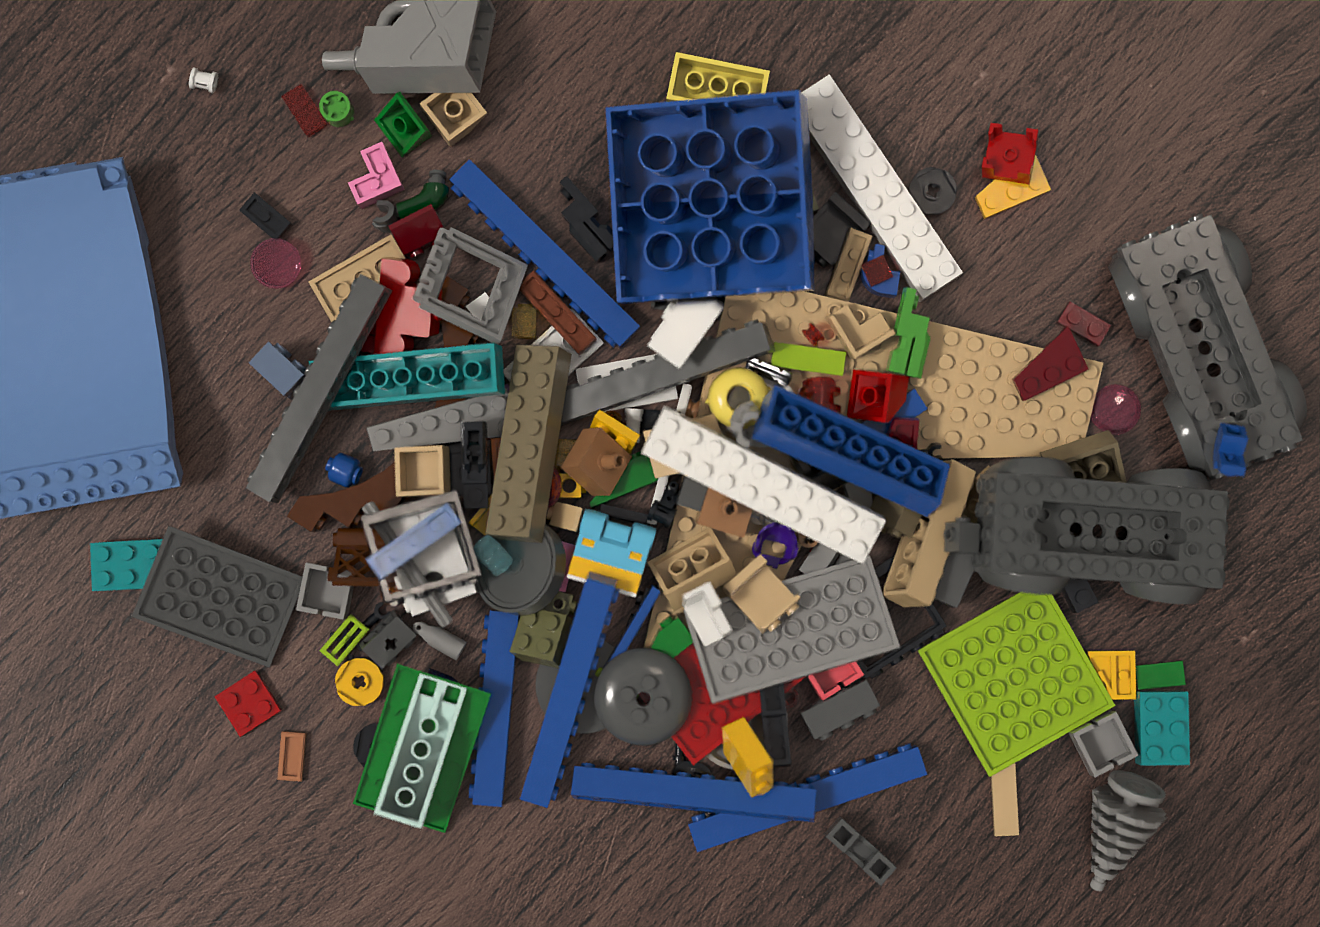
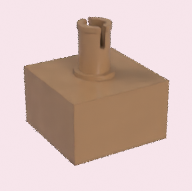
(596, 462)
(724, 514)

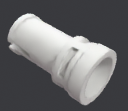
(633, 419)

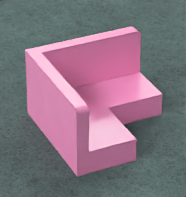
(381, 180)

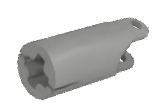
(441, 639)

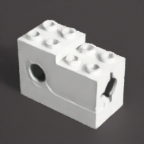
(437, 562)

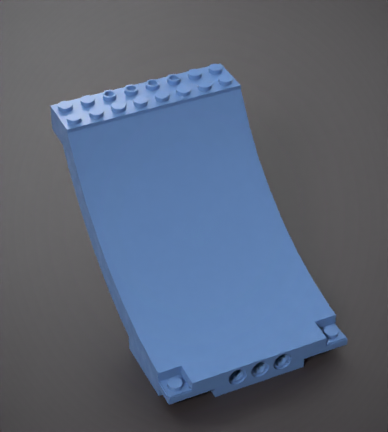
(79, 343)

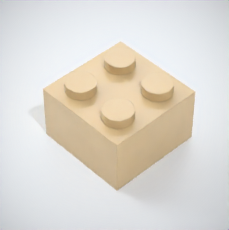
(422, 471)

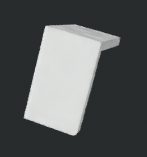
(705, 614)

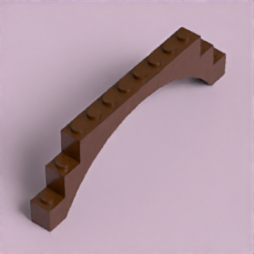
(381, 489)

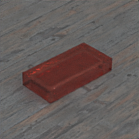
(304, 110)

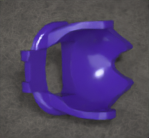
(780, 534)

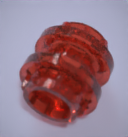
(821, 391)

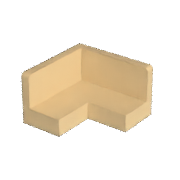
(855, 337)

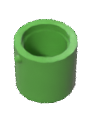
(336, 109)

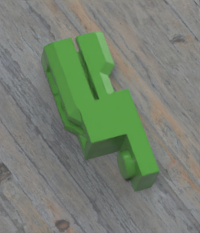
(913, 338)

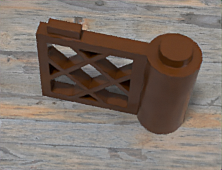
(352, 542)

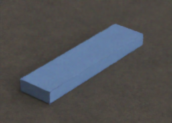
(413, 541)

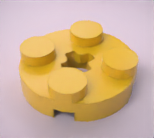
(346, 685)

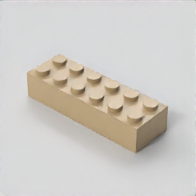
(921, 558)

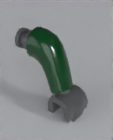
(433, 192)

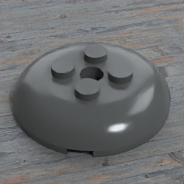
(639, 672)

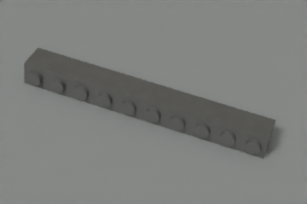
(660, 374)
(318, 388)

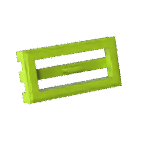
(358, 624)

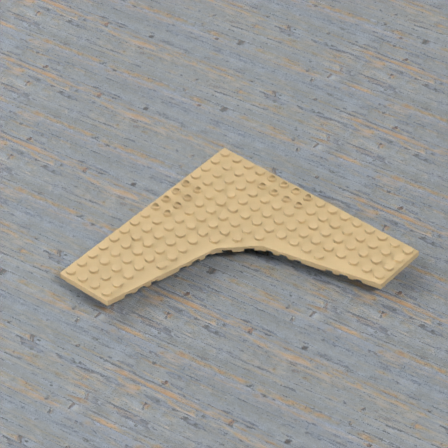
(963, 385)

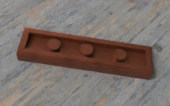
(556, 313)

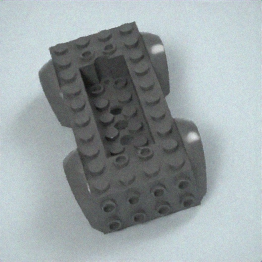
(1205, 276)
(1170, 518)

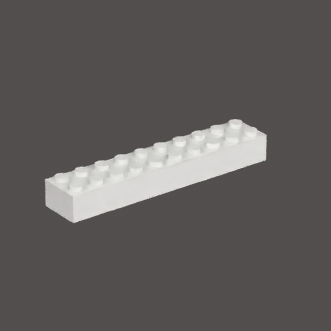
(877, 191)
(763, 484)

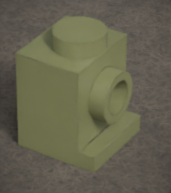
(569, 604)

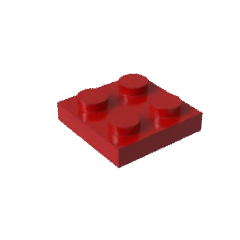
(248, 703)

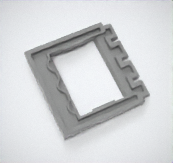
(502, 295)

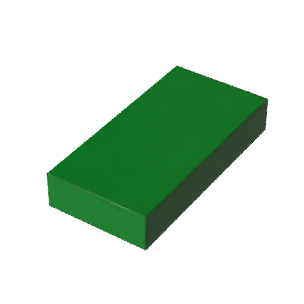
(1160, 675)

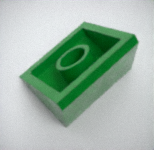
(402, 125)

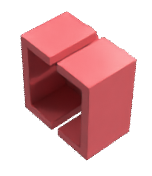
(827, 682)

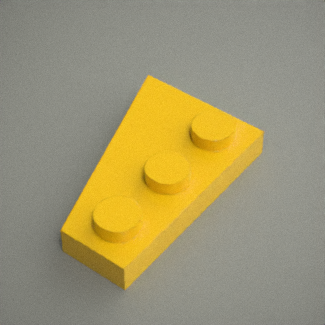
(1004, 194)

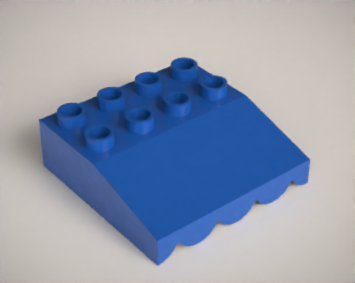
(711, 197)

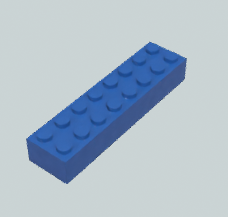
(851, 451)

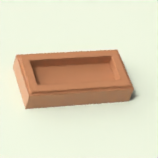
(292, 756)

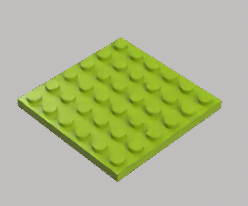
(1015, 679)

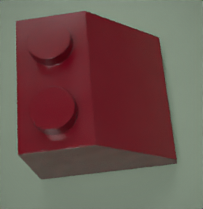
(417, 231)

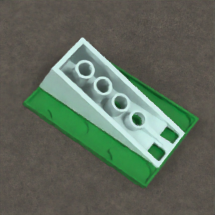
(421, 749)

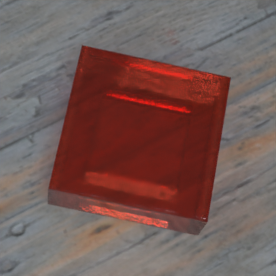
(877, 271)

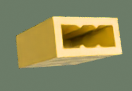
(748, 757)

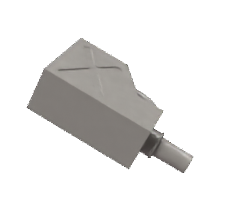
(426, 50)

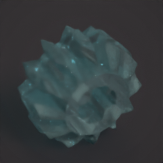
(492, 555)

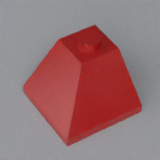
(876, 395)

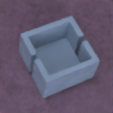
(278, 369)

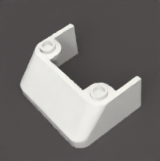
(684, 327)

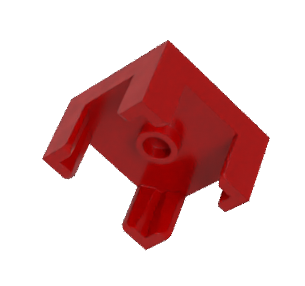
(1010, 155)

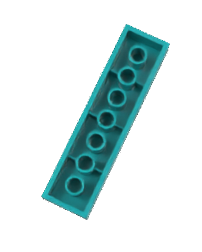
(422, 376)

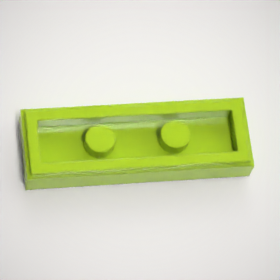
(808, 359)

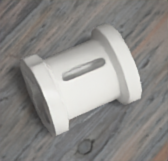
(203, 80)

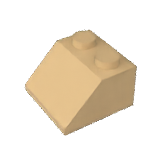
(453, 114)

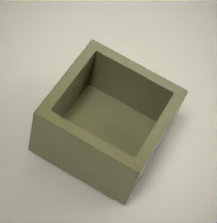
(542, 638)

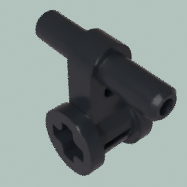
(663, 510)

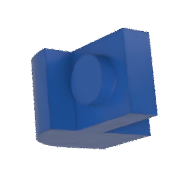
(887, 288)
(1229, 450)

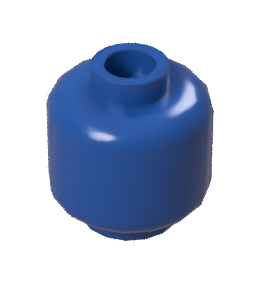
(344, 470)

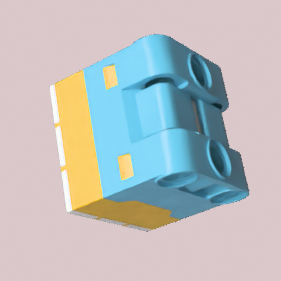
(611, 551)

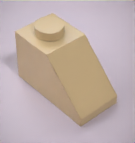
(565, 516)

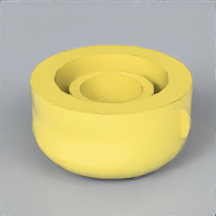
(724, 383)

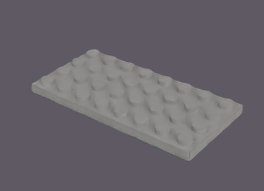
(836, 624)

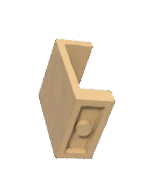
(761, 595)

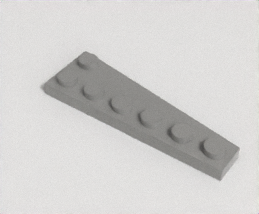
(440, 423)

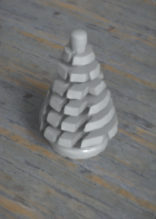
(1123, 820)

